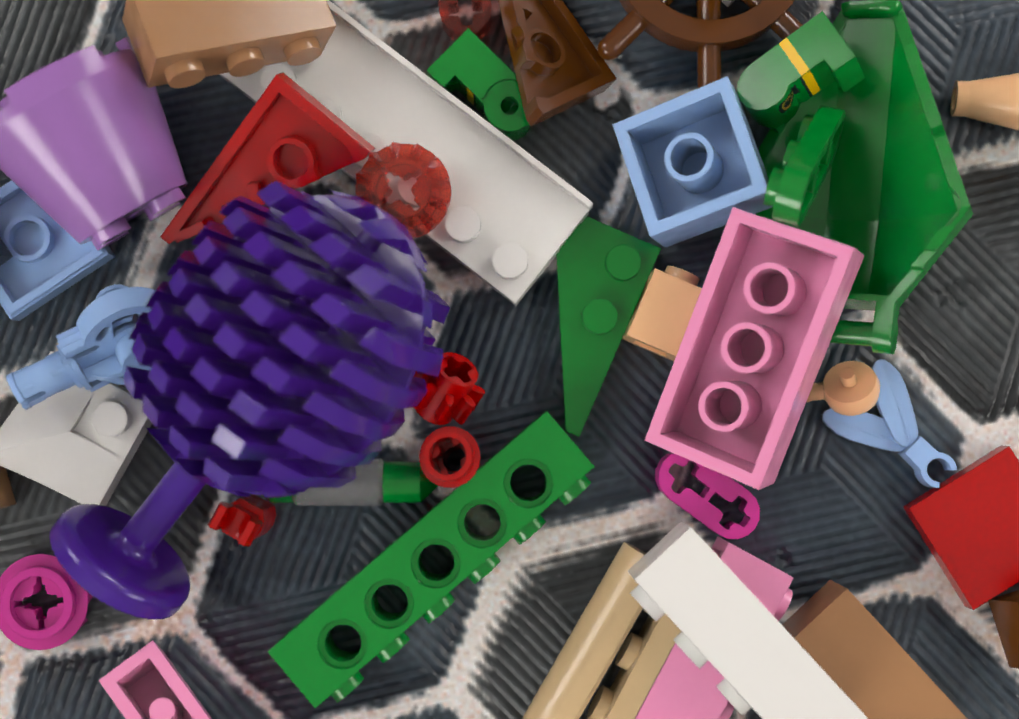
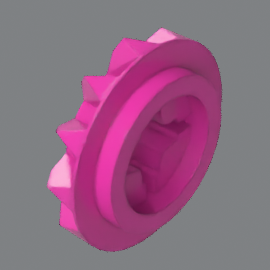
(26, 623)

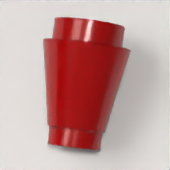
(435, 455)

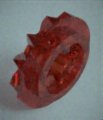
(430, 190)

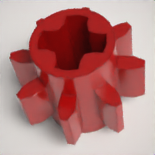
(452, 392)

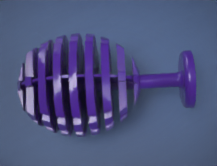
(270, 371)

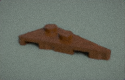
(551, 57)

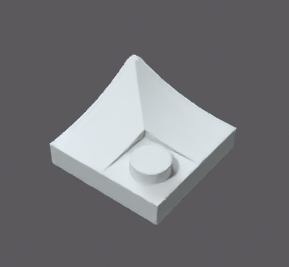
(75, 441)

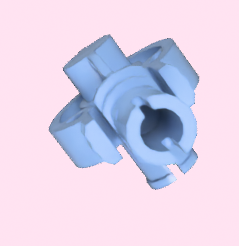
(90, 352)

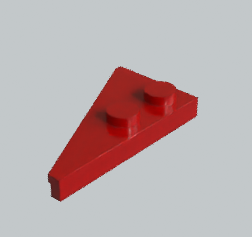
(280, 140)

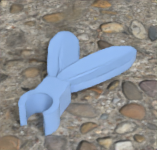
(895, 428)

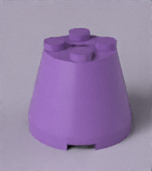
(91, 144)

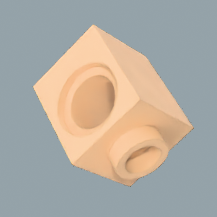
(664, 311)

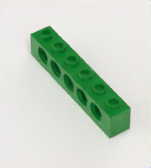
(308, 649)

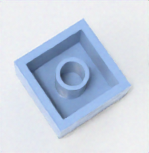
(693, 162)

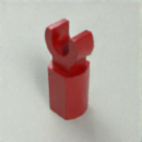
(244, 518)

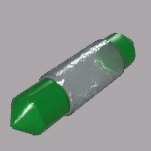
(374, 486)

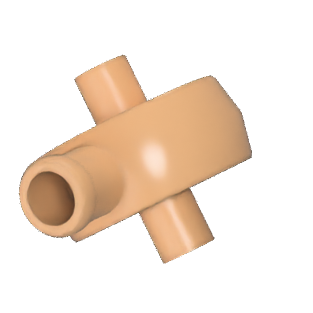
(848, 388)

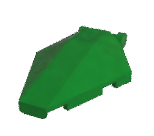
(892, 176)

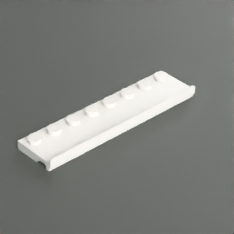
(504, 205)

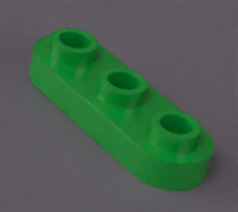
(805, 165)

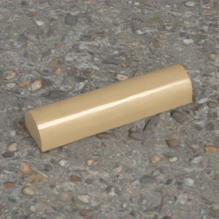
(591, 643)

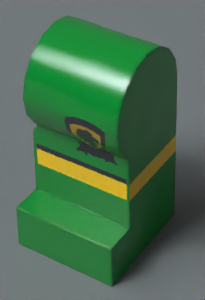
(797, 71)
(483, 82)

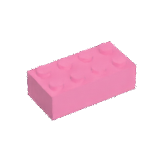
(753, 347)

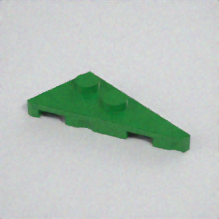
(598, 290)

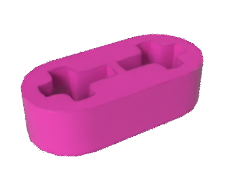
(698, 505)

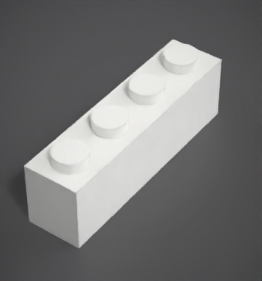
(734, 632)

